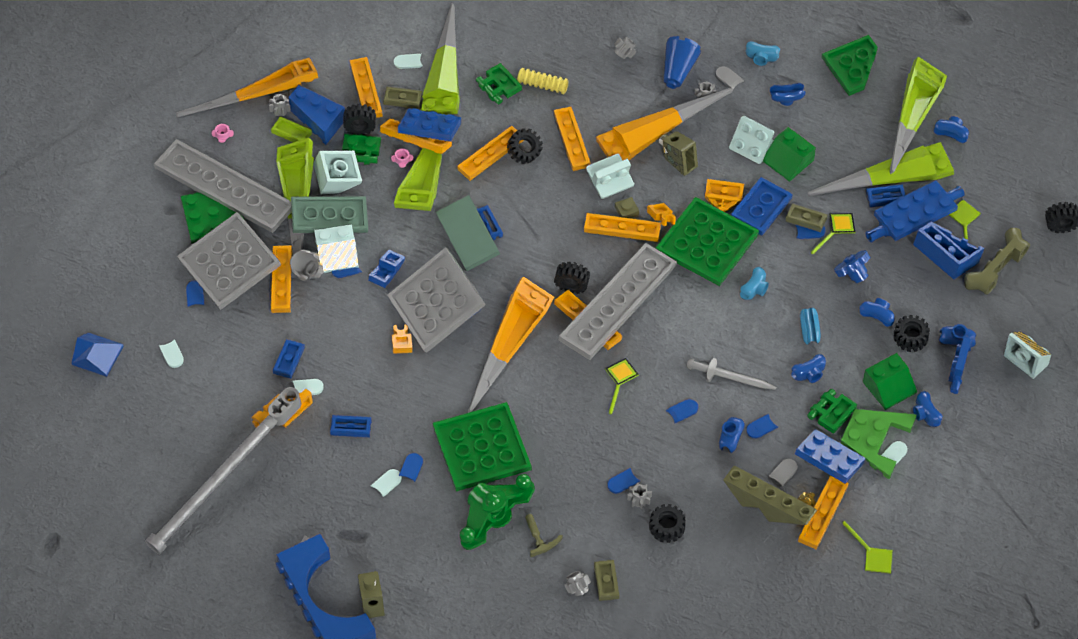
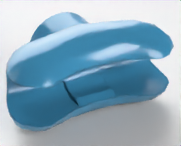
(762, 53)
(755, 285)
(810, 325)

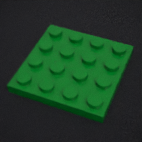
(707, 241)
(481, 446)

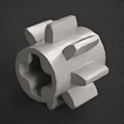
(625, 48)
(704, 89)
(279, 105)
(639, 495)
(577, 583)

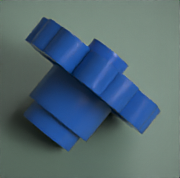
(854, 266)

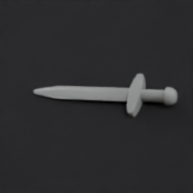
(712, 370)

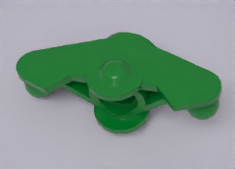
(492, 508)

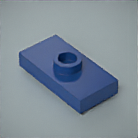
(288, 358)

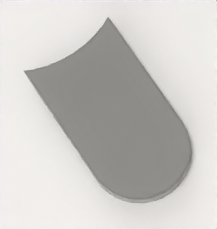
(728, 77)
(784, 471)

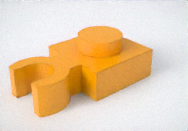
(662, 213)
(401, 340)

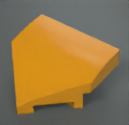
(724, 194)

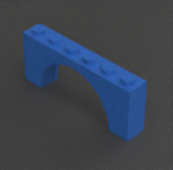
(298, 567)

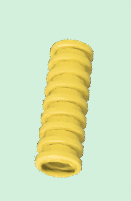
(542, 80)

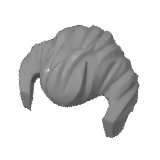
(306, 265)

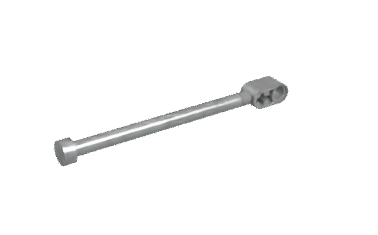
(279, 413)

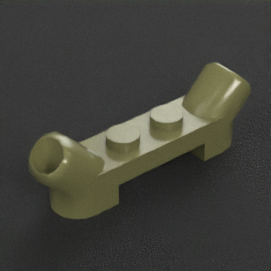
(987, 279)

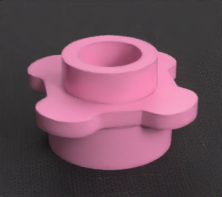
(222, 128)
(402, 153)

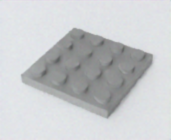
(229, 260)
(436, 300)

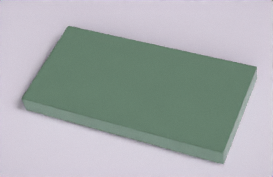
(328, 212)
(468, 233)

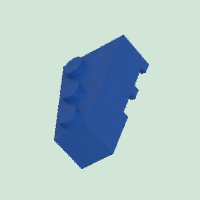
(316, 112)
(947, 251)

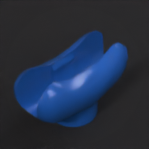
(787, 93)
(952, 128)
(878, 310)
(954, 335)
(809, 370)
(926, 411)
(731, 433)

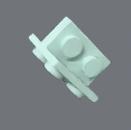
(751, 139)
(610, 175)

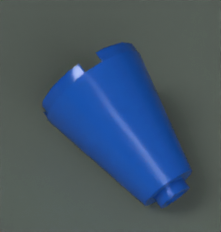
(679, 60)

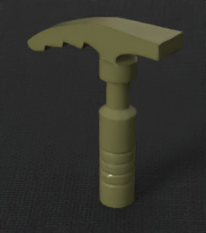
(542, 548)

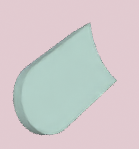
(408, 61)
(172, 354)
(315, 386)
(896, 451)
(387, 481)

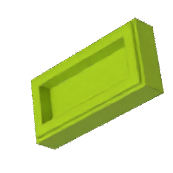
(290, 130)

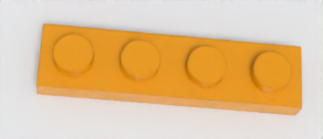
(365, 84)
(390, 128)
(571, 138)
(487, 155)
(622, 227)
(282, 281)
(574, 306)
(826, 508)

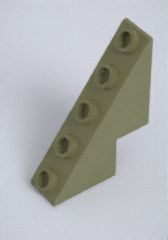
(772, 502)

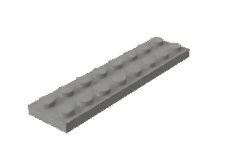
(224, 185)
(617, 301)

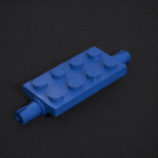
(914, 211)

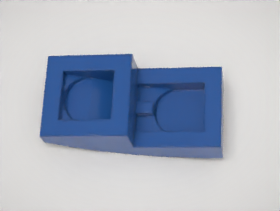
(387, 268)

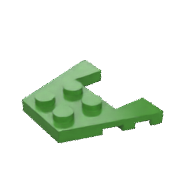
(868, 431)

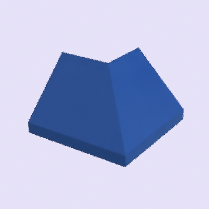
(96, 353)

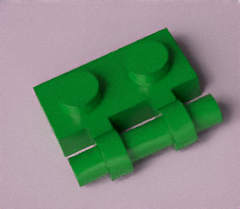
(503, 80)
(366, 146)
(836, 414)

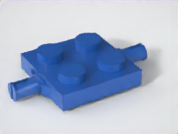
(959, 364)

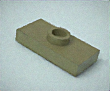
(402, 97)
(806, 217)
(606, 580)

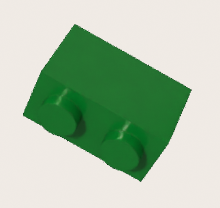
(789, 154)
(890, 381)

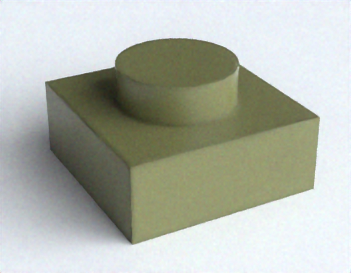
(627, 208)

